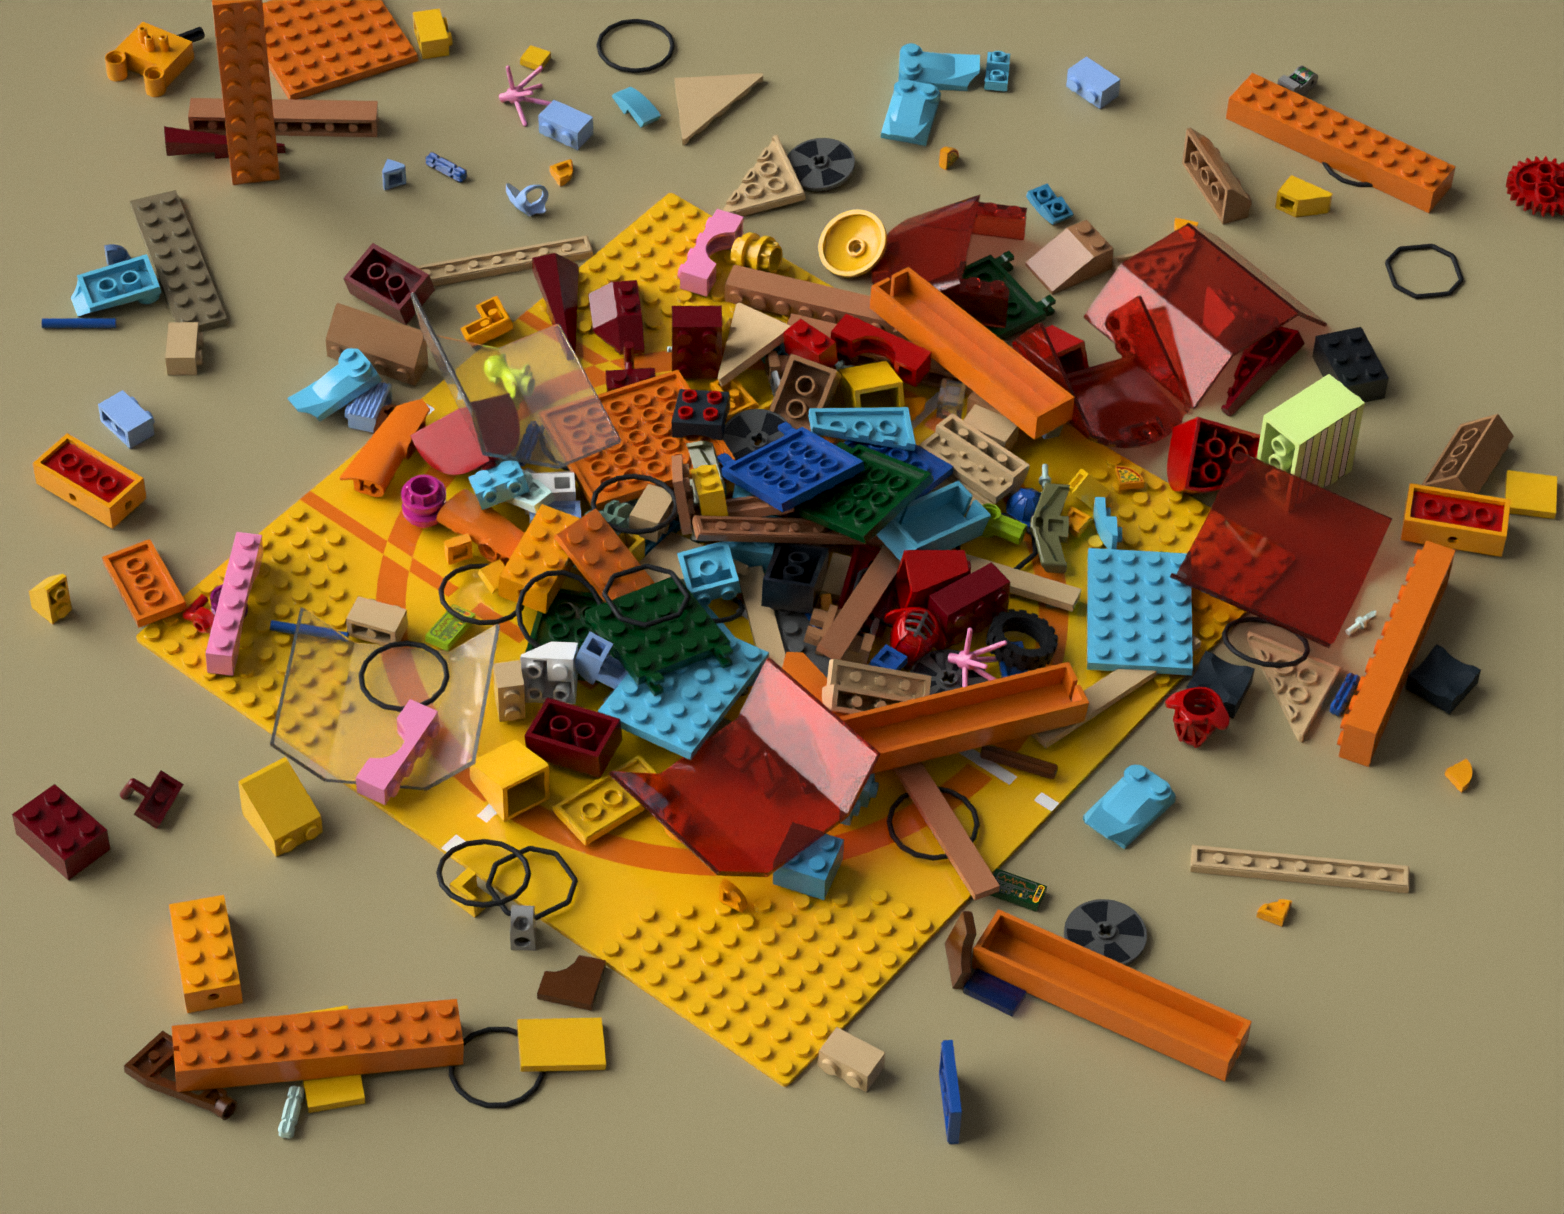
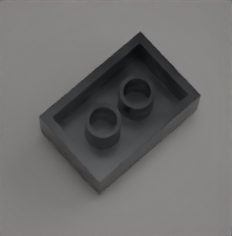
(1351, 361)
(795, 577)

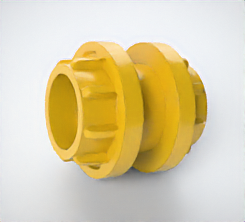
(757, 252)

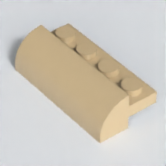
(977, 459)
(863, 687)

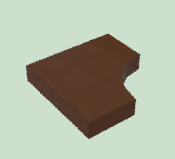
(959, 949)
(574, 985)

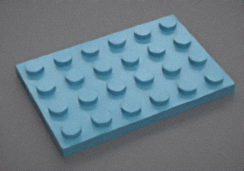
(1138, 612)
(691, 703)

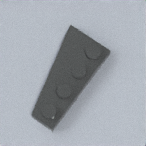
(792, 632)

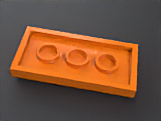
(599, 554)
(144, 583)

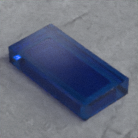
(994, 992)

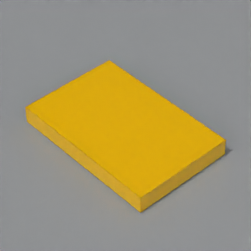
(561, 1044)

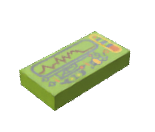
(448, 629)

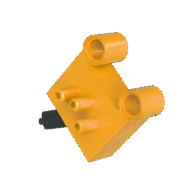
(154, 55)

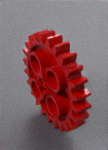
(1537, 185)

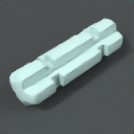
(291, 1112)

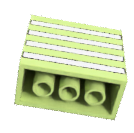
(1314, 433)

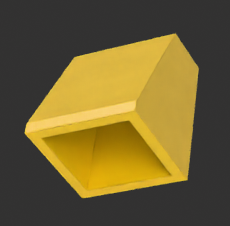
(871, 386)
(511, 779)
(279, 807)

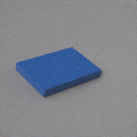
(950, 1092)

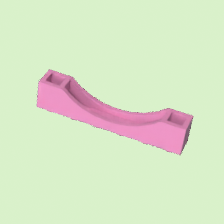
(228, 620)

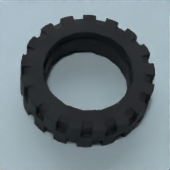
(1030, 625)

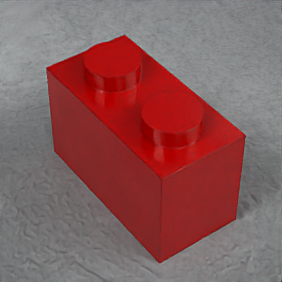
(810, 344)

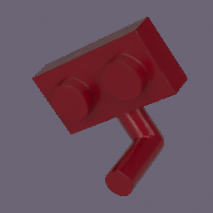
(620, 378)
(156, 798)

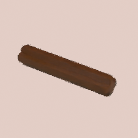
(1019, 761)

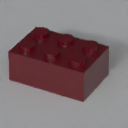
(387, 283)
(697, 341)
(970, 603)
(574, 737)
(61, 831)

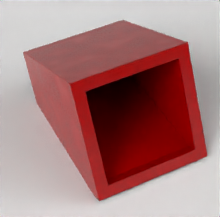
(1069, 349)
(926, 573)

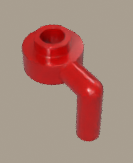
(199, 615)

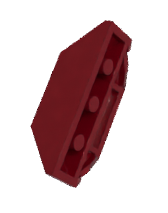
(618, 315)

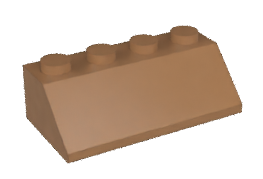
(1215, 178)
(388, 345)
(1470, 455)

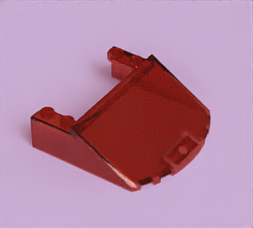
(938, 251)
(1125, 399)

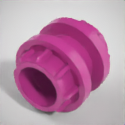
(422, 500)

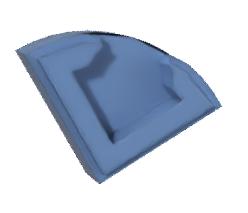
(115, 254)

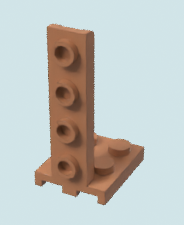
(740, 507)

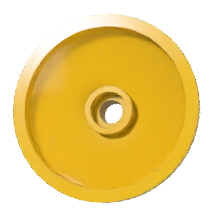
(847, 234)

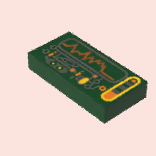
(1019, 890)

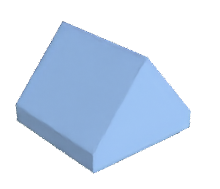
(393, 174)

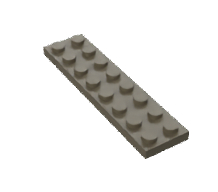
(178, 260)

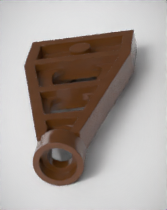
(155, 1058)

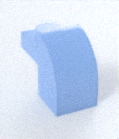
(596, 664)

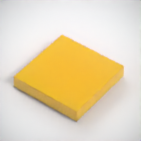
(1531, 494)

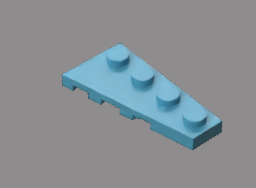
(868, 425)

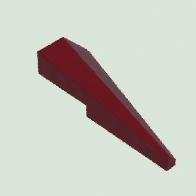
(193, 142)
(559, 287)
(1259, 364)

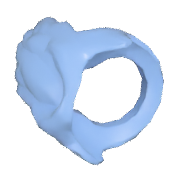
(520, 201)

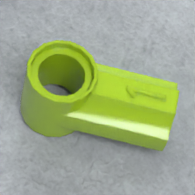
(1003, 526)

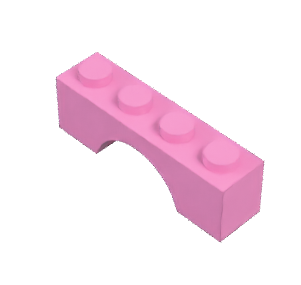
(699, 270)
(382, 776)

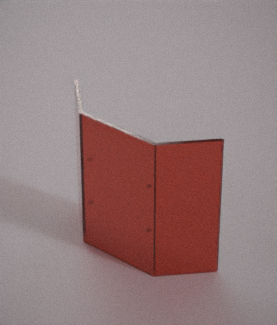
(1201, 301)
(1284, 549)
(760, 782)

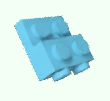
(499, 484)
(710, 572)

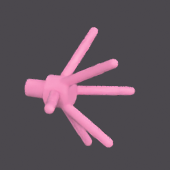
(517, 94)
(969, 661)

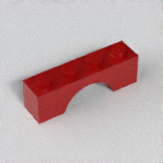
(859, 337)

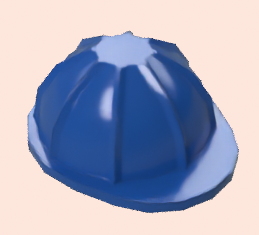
(1023, 504)

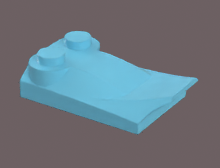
(939, 69)
(911, 112)
(116, 286)
(337, 387)
(1130, 805)

